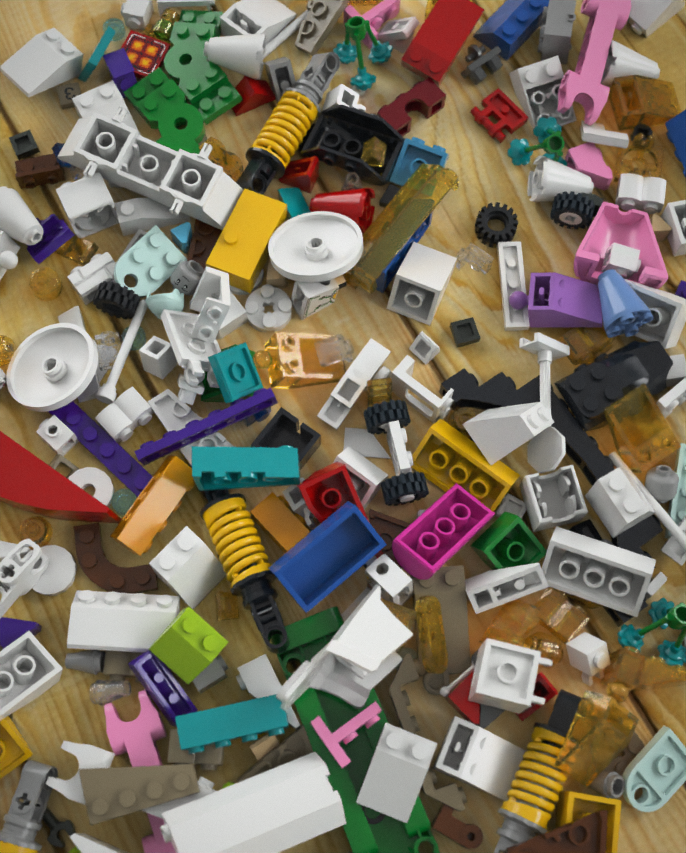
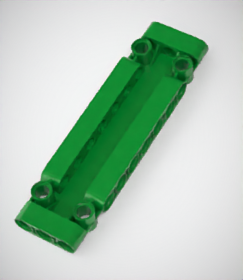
(389, 835)

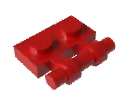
(504, 111)

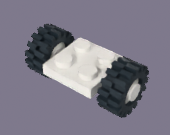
(390, 419)

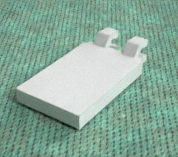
(190, 352)

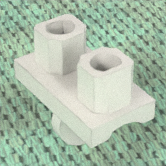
(188, 393)

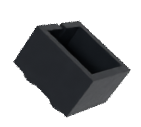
(283, 431)

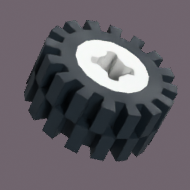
(572, 210)

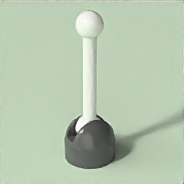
(445, 690)

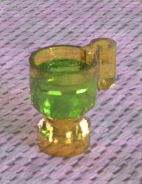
(163, 27)

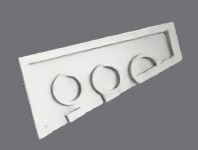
(175, 415)

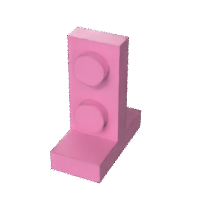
(377, 16)
(345, 733)

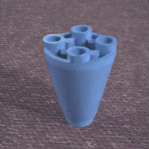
(620, 306)

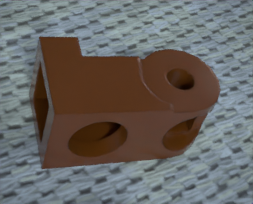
(464, 834)

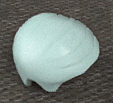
(169, 301)

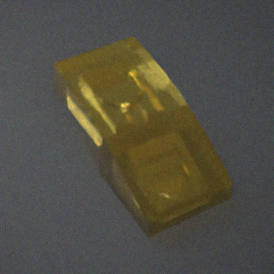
(78, 250)

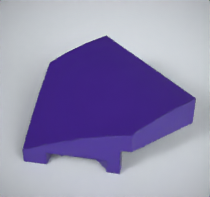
(54, 236)

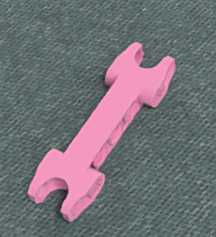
(584, 83)
(139, 741)

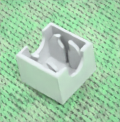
(88, 205)
(553, 498)

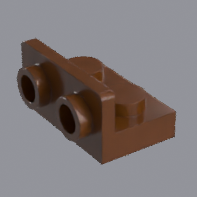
(38, 171)

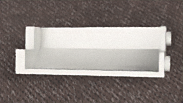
(259, 812)

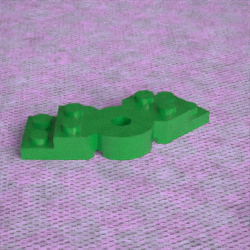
(186, 64)
(166, 109)

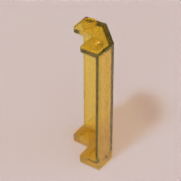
(399, 222)

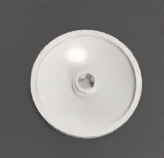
(315, 246)
(52, 367)

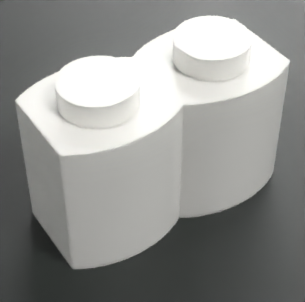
(641, 193)
(125, 415)

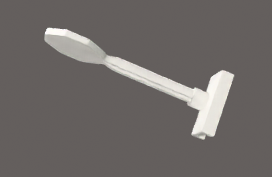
(548, 446)

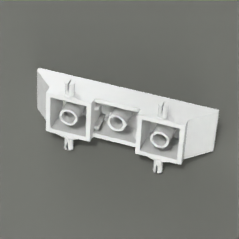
(173, 178)

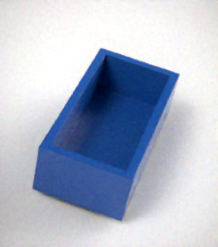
(327, 556)

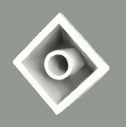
(649, 15)
(421, 283)
(506, 428)
(618, 501)
(188, 568)

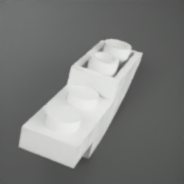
(353, 383)

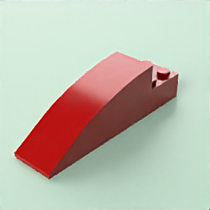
(40, 489)

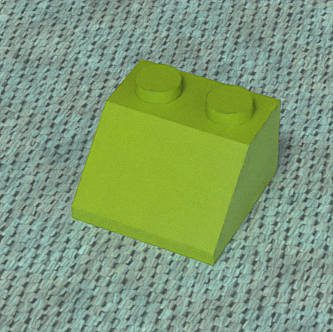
(188, 645)

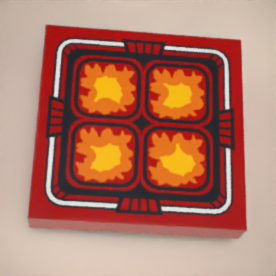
(145, 53)

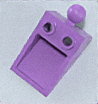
(559, 302)

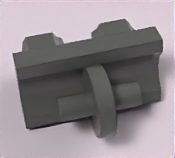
(475, 69)

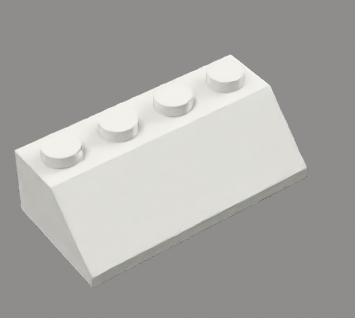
(597, 571)
(119, 620)

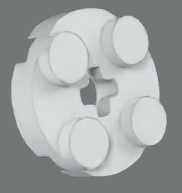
(268, 321)

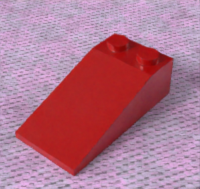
(441, 38)

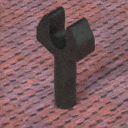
(56, 826)

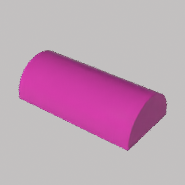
(440, 532)

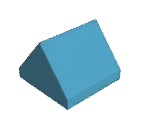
(182, 236)

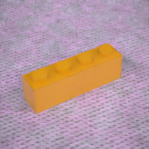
(154, 506)
(279, 522)

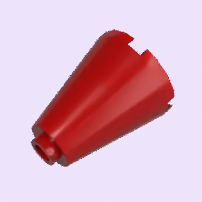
(350, 203)

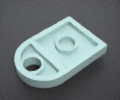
(149, 262)
(658, 770)

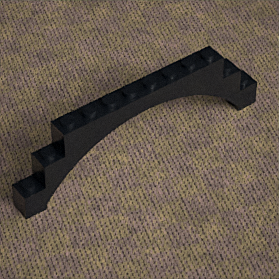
(580, 447)

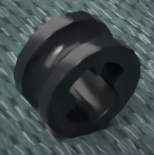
(641, 128)

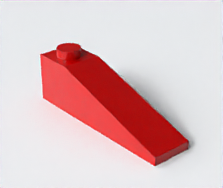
(328, 491)

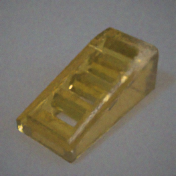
(378, 391)

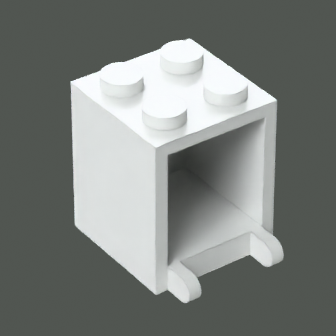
(506, 676)

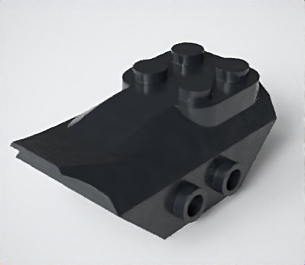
(340, 138)
(612, 377)

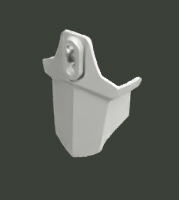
(354, 658)

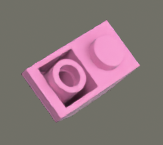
(589, 161)

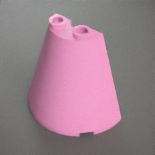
(625, 228)

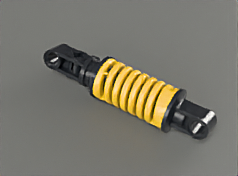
(244, 561)

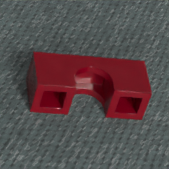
(423, 98)

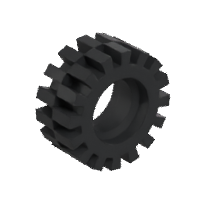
(499, 213)
(116, 300)

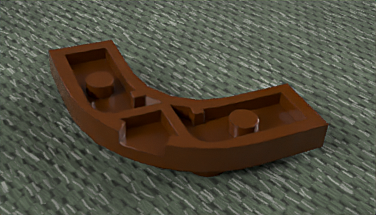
(105, 574)

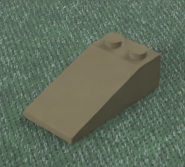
(450, 590)

